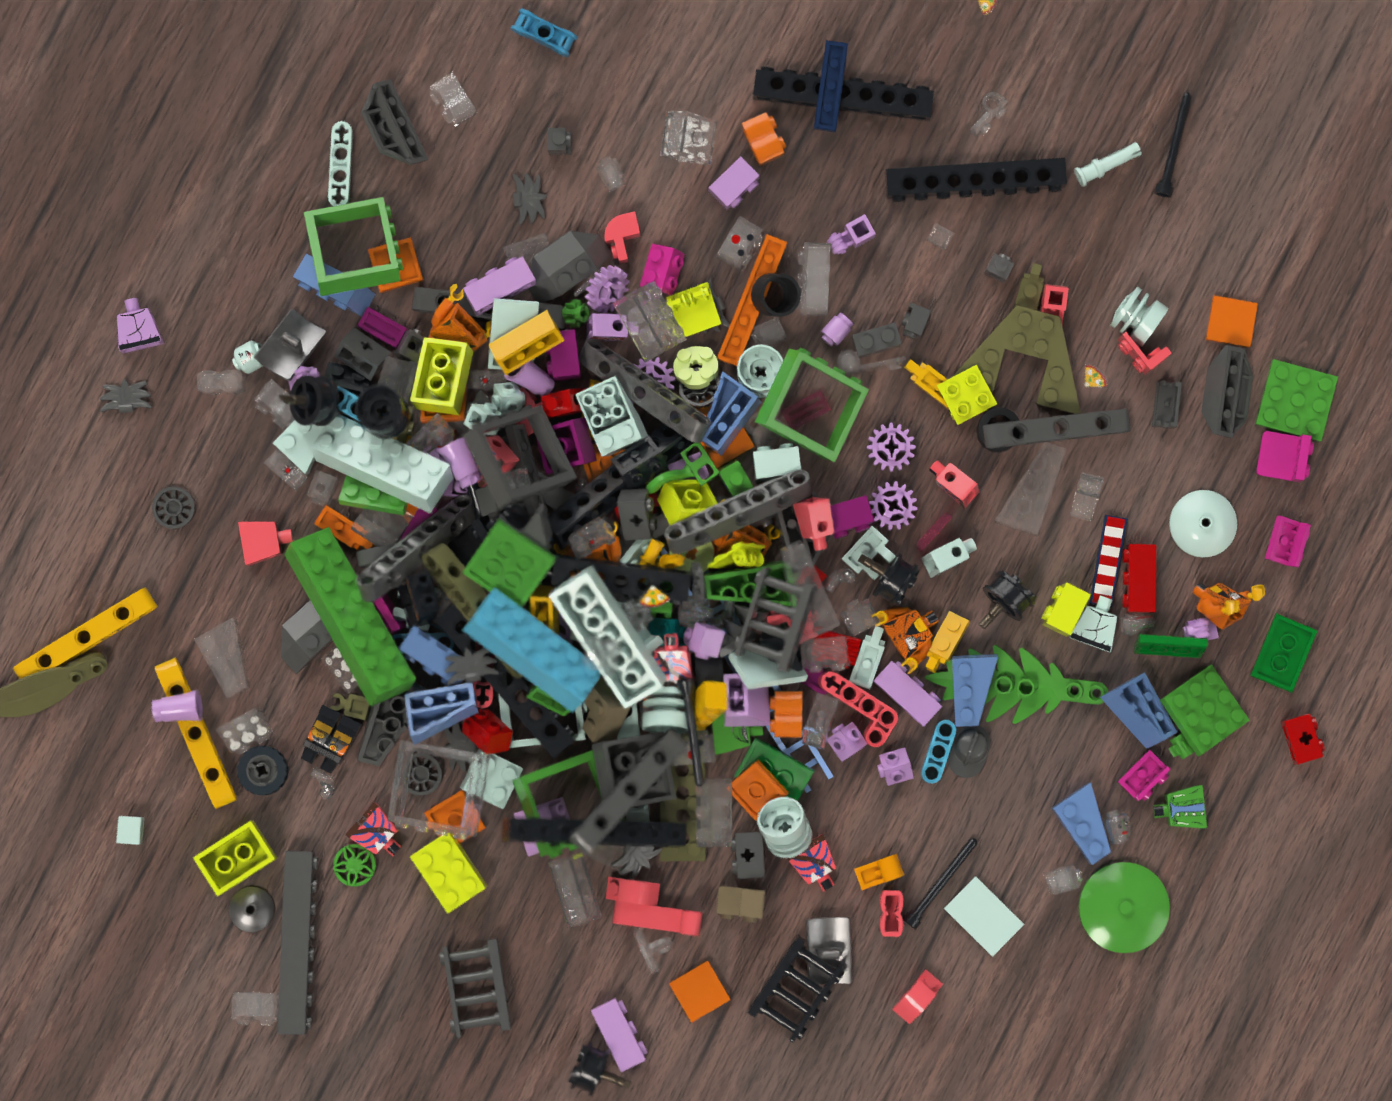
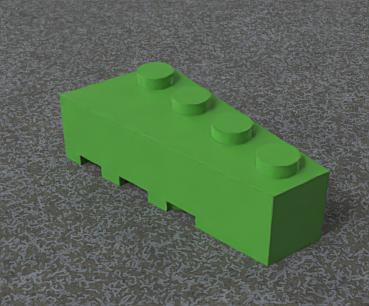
(740, 585)

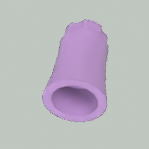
(532, 379)
(461, 462)
(178, 707)

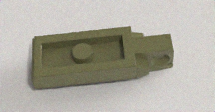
(1030, 288)

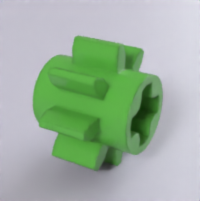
(575, 313)
(1180, 747)

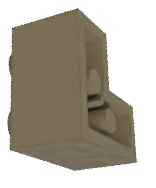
(605, 713)
(740, 902)

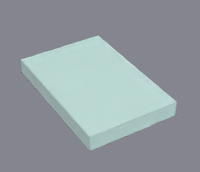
(760, 672)
(983, 916)

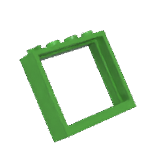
(359, 278)
(779, 390)
(528, 804)

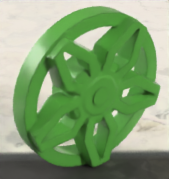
(354, 865)

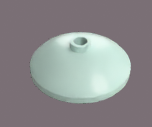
(1187, 525)

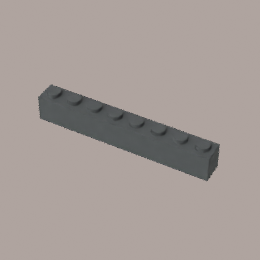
(296, 942)

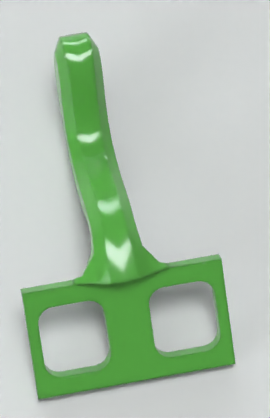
(690, 470)

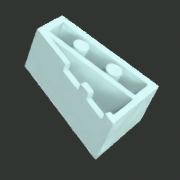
(297, 443)

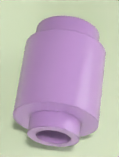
(836, 330)

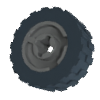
(275, 766)

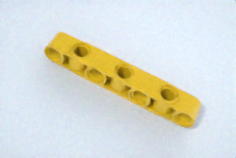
(100, 629)
(202, 749)

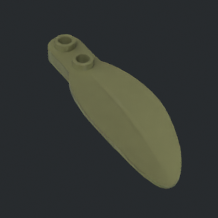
(48, 686)

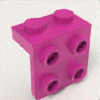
(1284, 456)

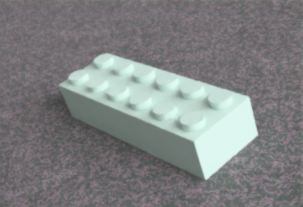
(382, 463)
(594, 612)

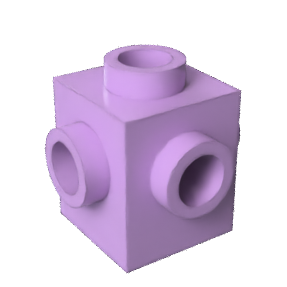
(846, 740)
(895, 766)

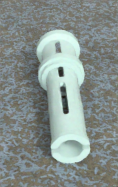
(1098, 167)

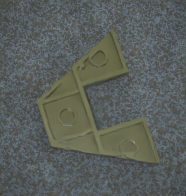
(1034, 335)

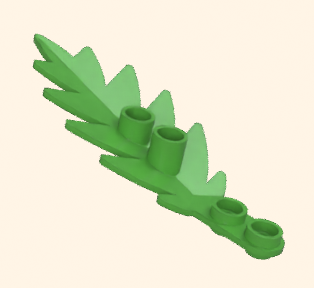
(1032, 685)

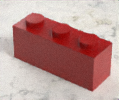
(1139, 578)

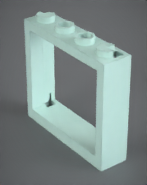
(506, 719)

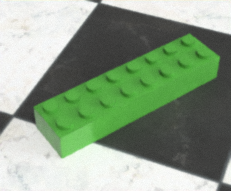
(348, 619)

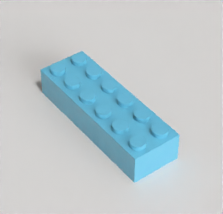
(532, 649)

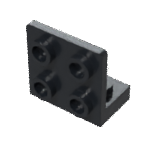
(640, 464)
(469, 541)

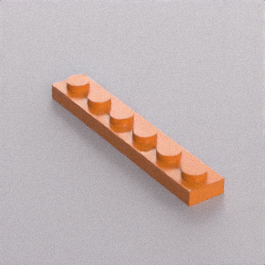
(746, 313)

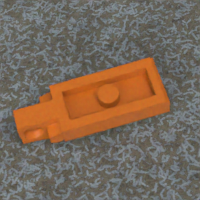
(341, 528)

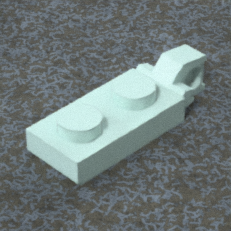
(868, 659)

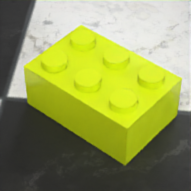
(441, 376)
(235, 858)
(448, 871)

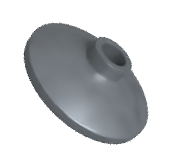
(260, 901)

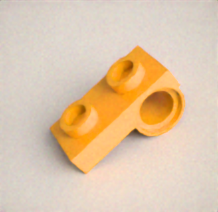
(879, 872)

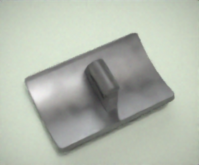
(289, 345)
(831, 942)

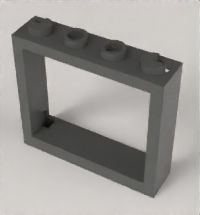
(490, 467)

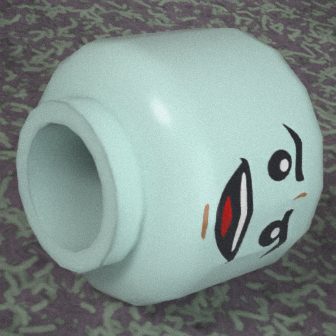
(244, 357)

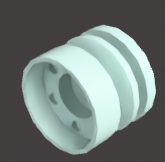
(1139, 316)
(758, 358)
(666, 711)
(785, 827)

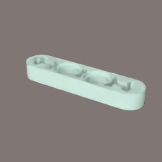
(344, 165)

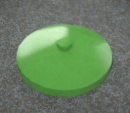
(1124, 907)

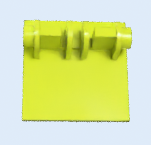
(694, 309)
(966, 395)
(741, 555)

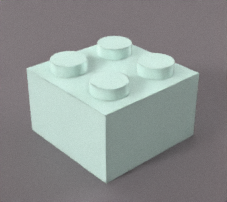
(776, 462)
(498, 780)

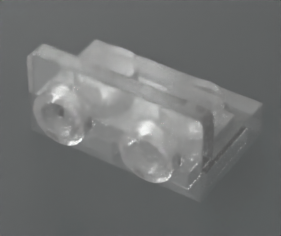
(825, 654)

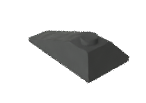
(384, 726)

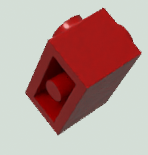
(487, 732)

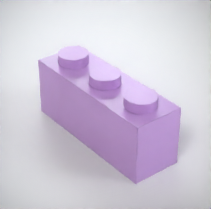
(499, 284)
(908, 693)
(619, 1034)

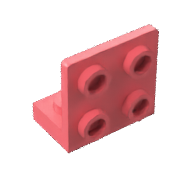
(1141, 362)

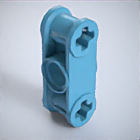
(553, 41)

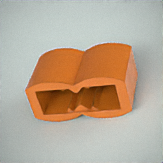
(763, 138)
(787, 714)

